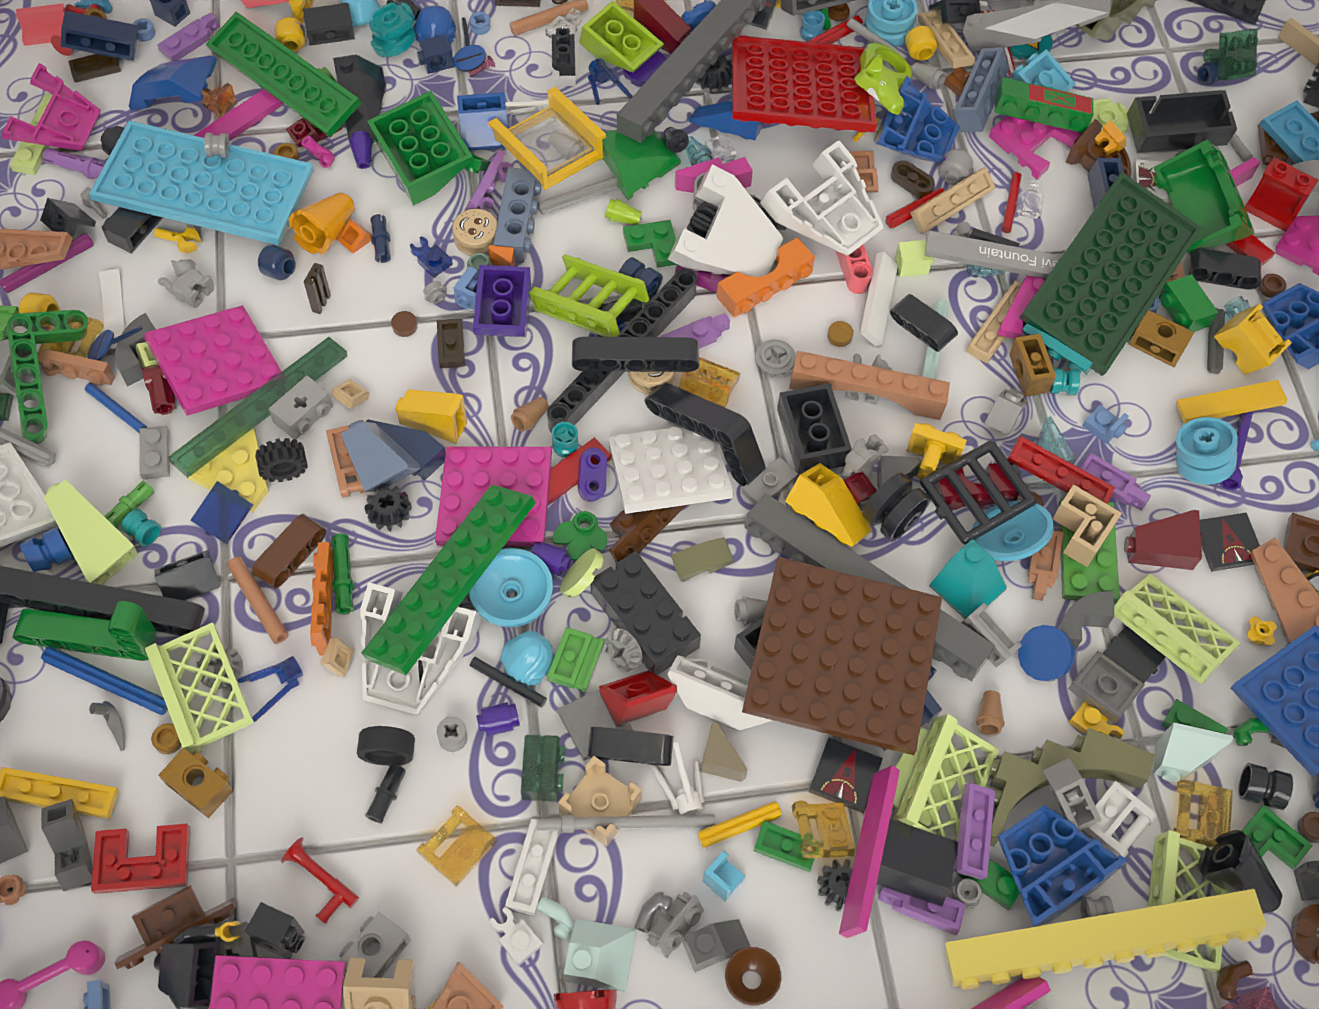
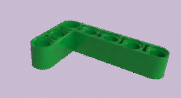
(30, 366)
(120, 637)

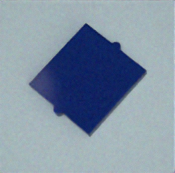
(222, 512)

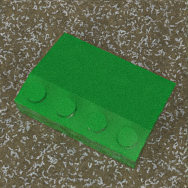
(420, 146)

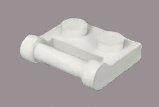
(1113, 809)

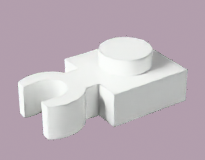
(518, 939)

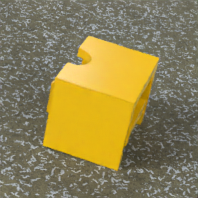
(1251, 340)

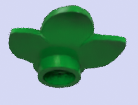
(578, 538)

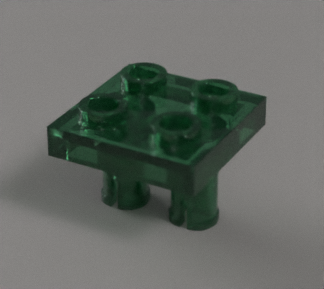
(1235, 54)

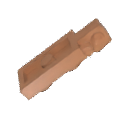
(1044, 566)

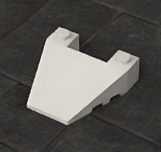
(834, 212)
(738, 237)
(438, 660)

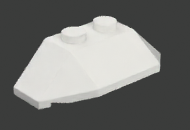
(713, 691)

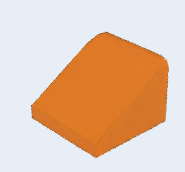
(354, 236)
(501, 255)

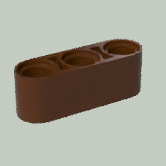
(288, 551)

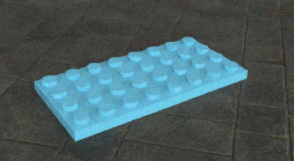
(174, 179)

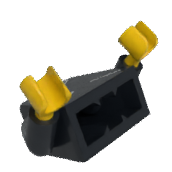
(189, 963)

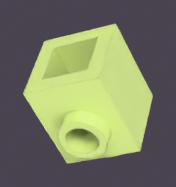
(911, 258)

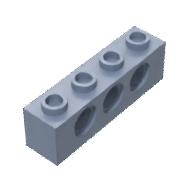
(980, 90)
(516, 212)

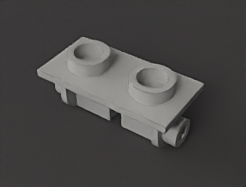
(667, 935)

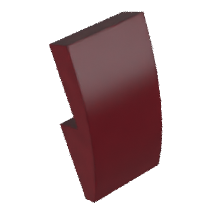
(302, 128)

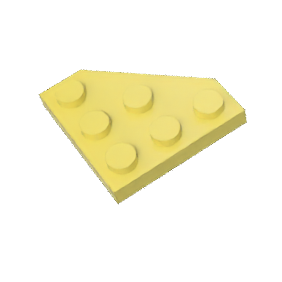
(236, 469)

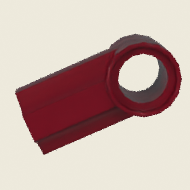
(160, 392)

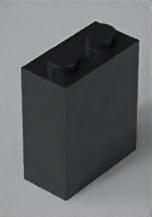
(917, 863)

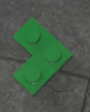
(655, 236)
(1273, 834)

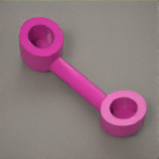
(14, 992)

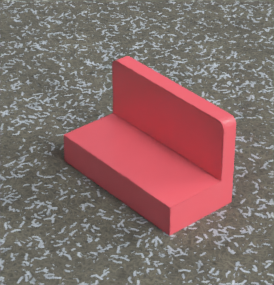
(40, 23)

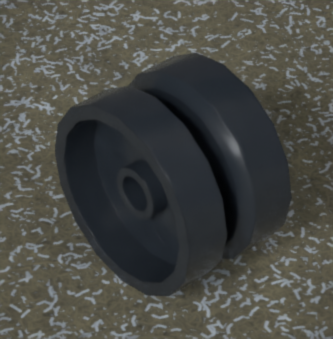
(896, 506)

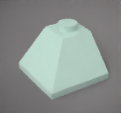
(1186, 750)
(599, 955)

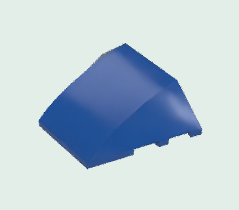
(173, 78)
(919, 128)
(1296, 318)
(1054, 863)

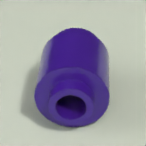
(553, 556)
(498, 719)

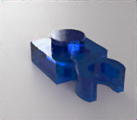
(432, 259)

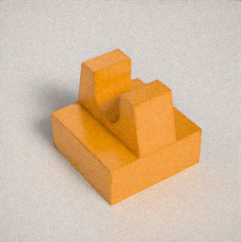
(1113, 135)

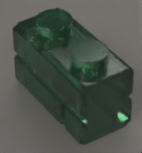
(541, 768)

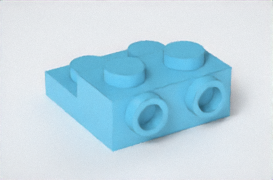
(1044, 71)

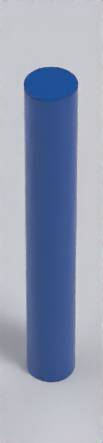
(114, 407)

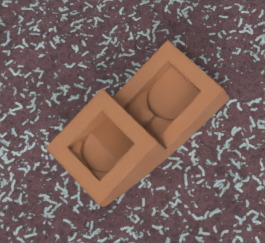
(866, 169)

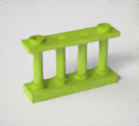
(588, 315)

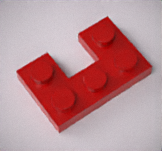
(118, 873)

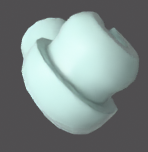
(560, 914)

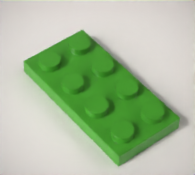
(1098, 576)

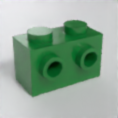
(1188, 303)

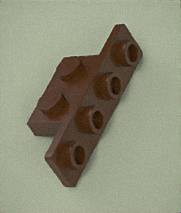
(639, 529)
(168, 918)

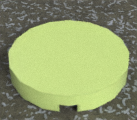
(1106, 110)
(580, 573)

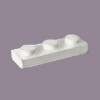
(532, 869)

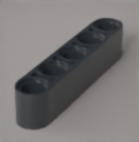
(635, 354)

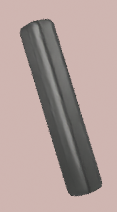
(1215, 350)

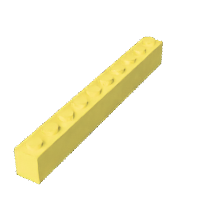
(1105, 938)

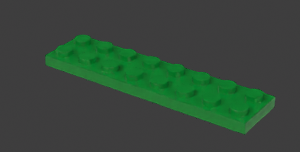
(283, 74)
(448, 579)

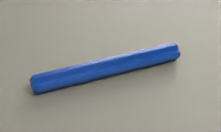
(104, 680)

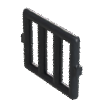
(985, 524)

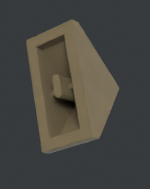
(721, 758)

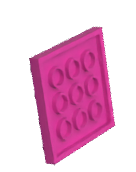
(212, 359)
(471, 472)
(276, 983)

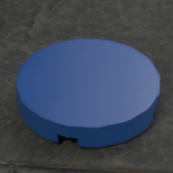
(1046, 653)

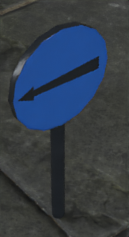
(470, 56)

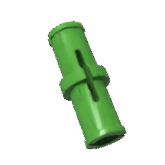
(129, 503)

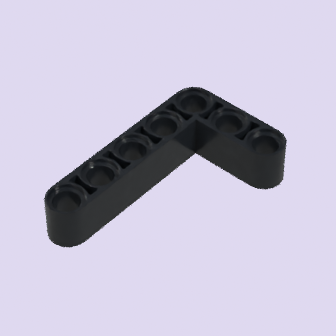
(714, 423)

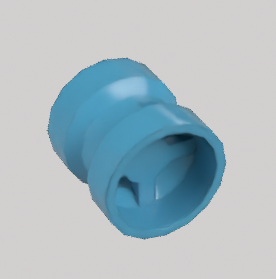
(812, 24)

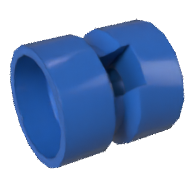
(46, 551)

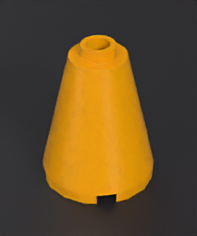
(321, 222)

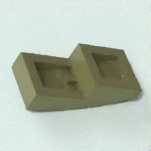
(702, 557)

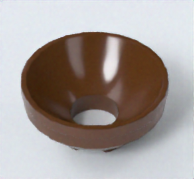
(764, 965)

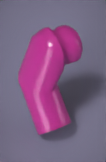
(322, 154)

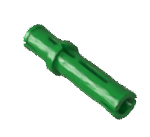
(342, 583)

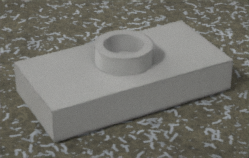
(770, 481)

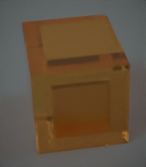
(219, 100)

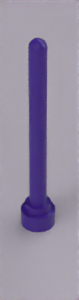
(1235, 480)

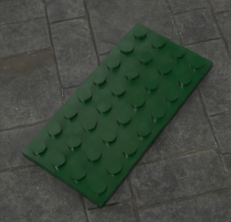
(1111, 272)

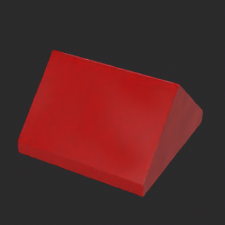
(637, 696)

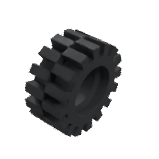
(281, 460)

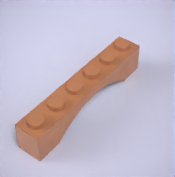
(918, 394)

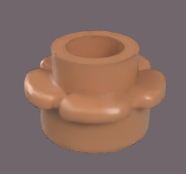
(18, 889)

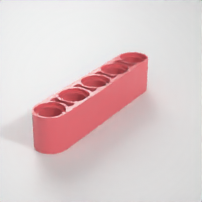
(856, 270)

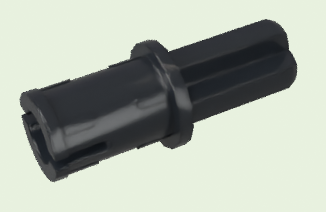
(385, 793)

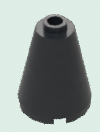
(1238, 866)

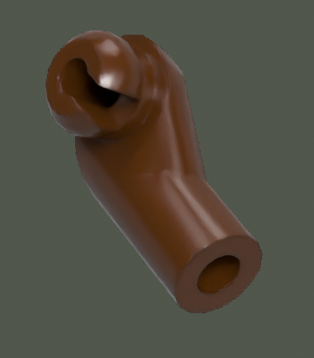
(1229, 976)

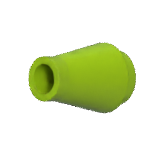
(622, 213)

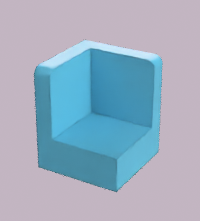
(723, 877)

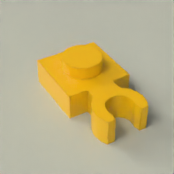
(1091, 718)

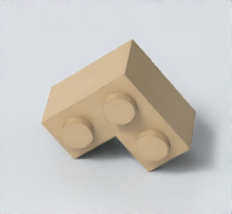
(1089, 520)

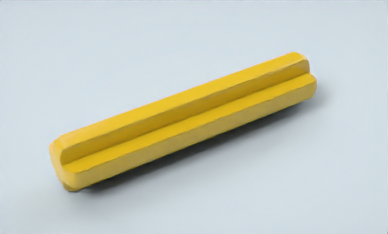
(739, 824)

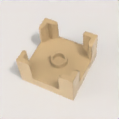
(600, 796)
(379, 992)

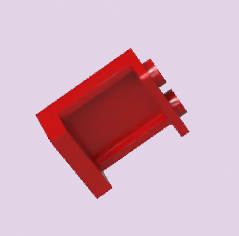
(1280, 194)

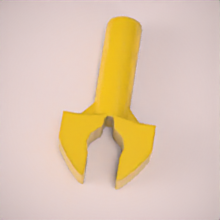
(180, 238)

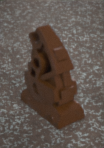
(1087, 151)

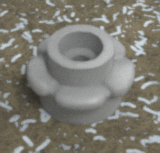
(435, 292)
(970, 886)

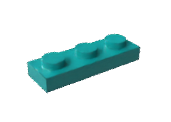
(1058, 350)

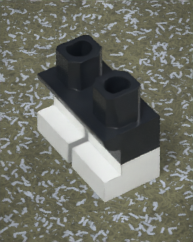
(563, 58)

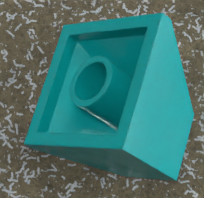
(969, 580)

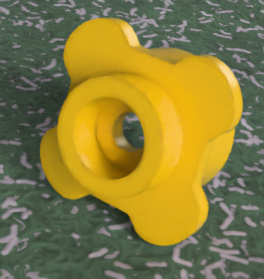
(1258, 637)

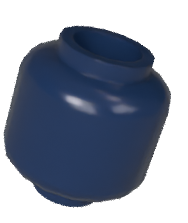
(276, 262)

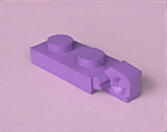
(189, 37)
(703, 330)
(1125, 485)
(945, 917)

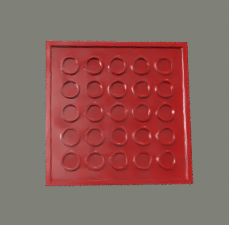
(799, 84)

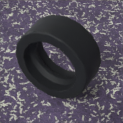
(385, 745)

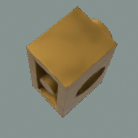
(1161, 338)
(1032, 365)
(207, 795)

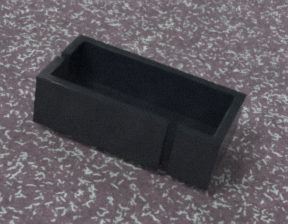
(1181, 120)
(647, 611)

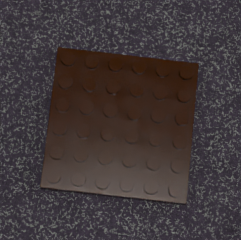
(844, 656)

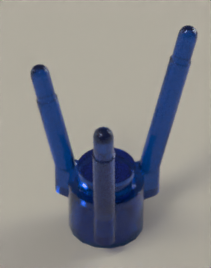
(601, 73)
(285, 671)

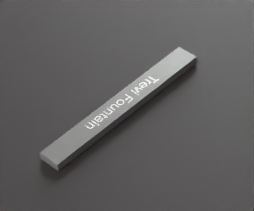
(989, 254)

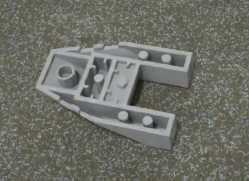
(1030, 21)

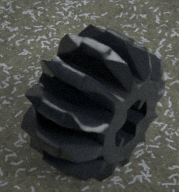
(717, 75)
(702, 219)
(388, 507)
(830, 883)

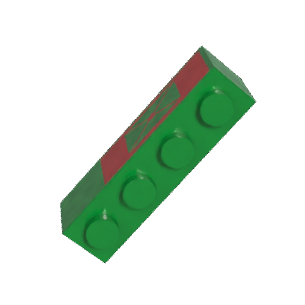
(1044, 105)

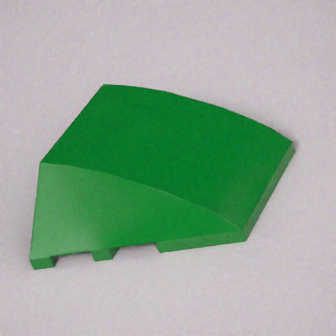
(637, 162)

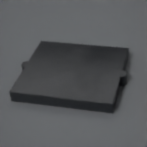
(1134, 654)

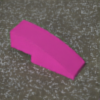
(739, 168)

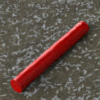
(1011, 202)

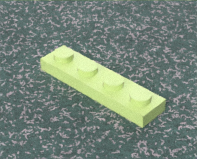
(30, 155)

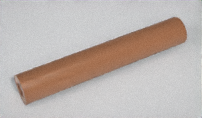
(546, 17)
(257, 600)

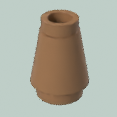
(528, 415)
(990, 714)

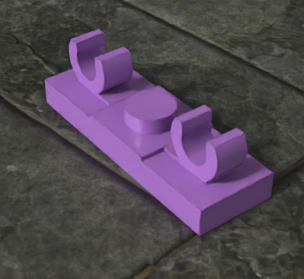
(487, 183)
(975, 831)

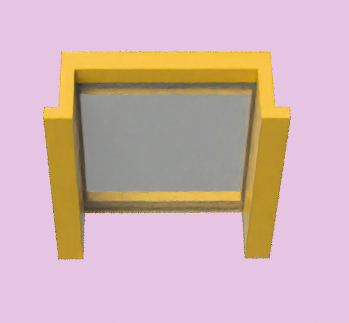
(553, 140)

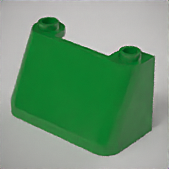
(1206, 194)

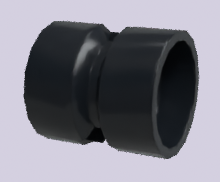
(1271, 787)

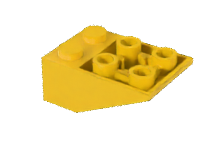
(829, 504)

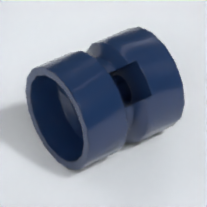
(636, 269)

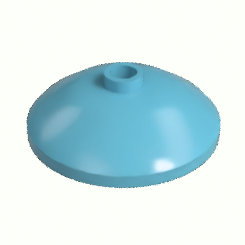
(1018, 536)
(518, 573)

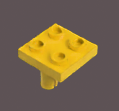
(934, 447)

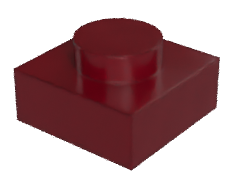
(860, 487)

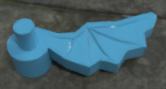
(104, 4)

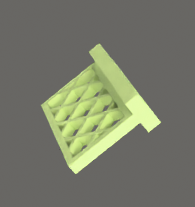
(1169, 637)
(174, 693)
(929, 766)
(1164, 888)

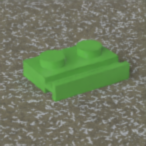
(575, 659)

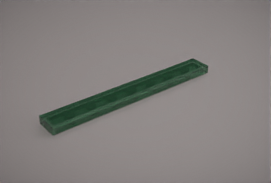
(254, 408)

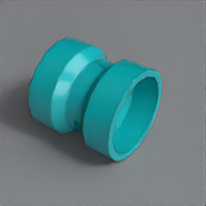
(1066, 382)
(564, 439)
(138, 525)

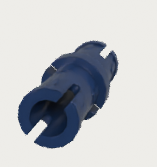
(380, 238)

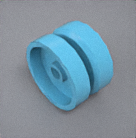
(891, 19)
(1206, 450)

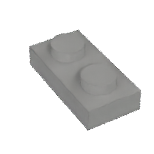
(154, 452)

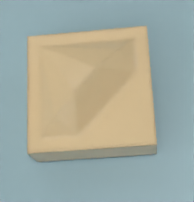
(350, 394)
(337, 657)

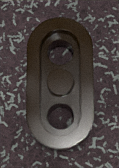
(915, 179)

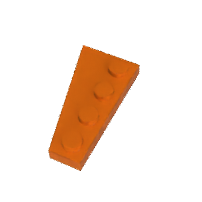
(322, 597)

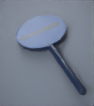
(105, 340)

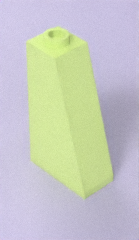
(91, 537)

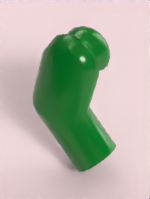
(1243, 731)

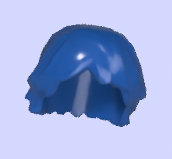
(698, 13)
(434, 22)

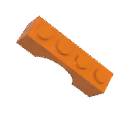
(742, 292)

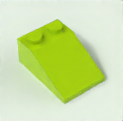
(618, 38)

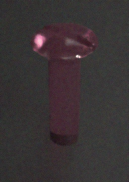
(489, 62)

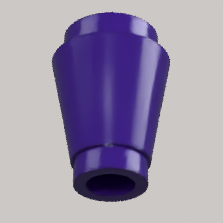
(361, 147)

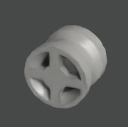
(217, 145)
(452, 740)
(1098, 907)

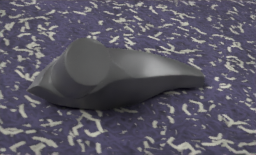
(112, 718)

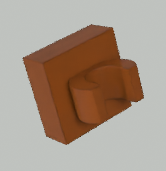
(957, 80)

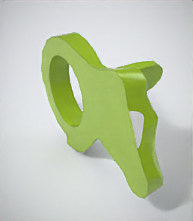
(880, 80)

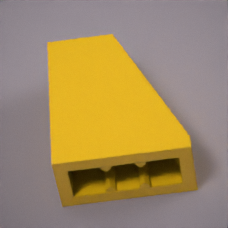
(433, 412)

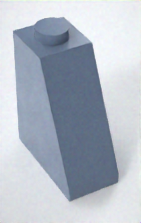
(377, 456)

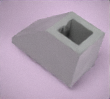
(1006, 410)

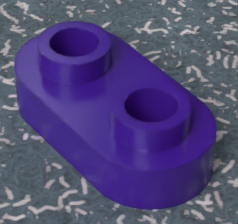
(592, 473)

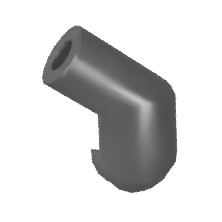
(649, 910)

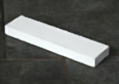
(879, 299)

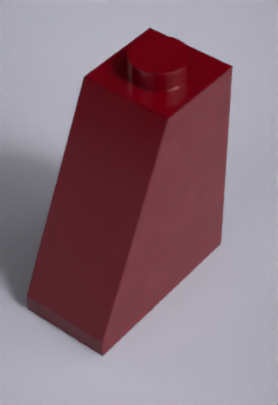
(662, 22)
(1167, 542)

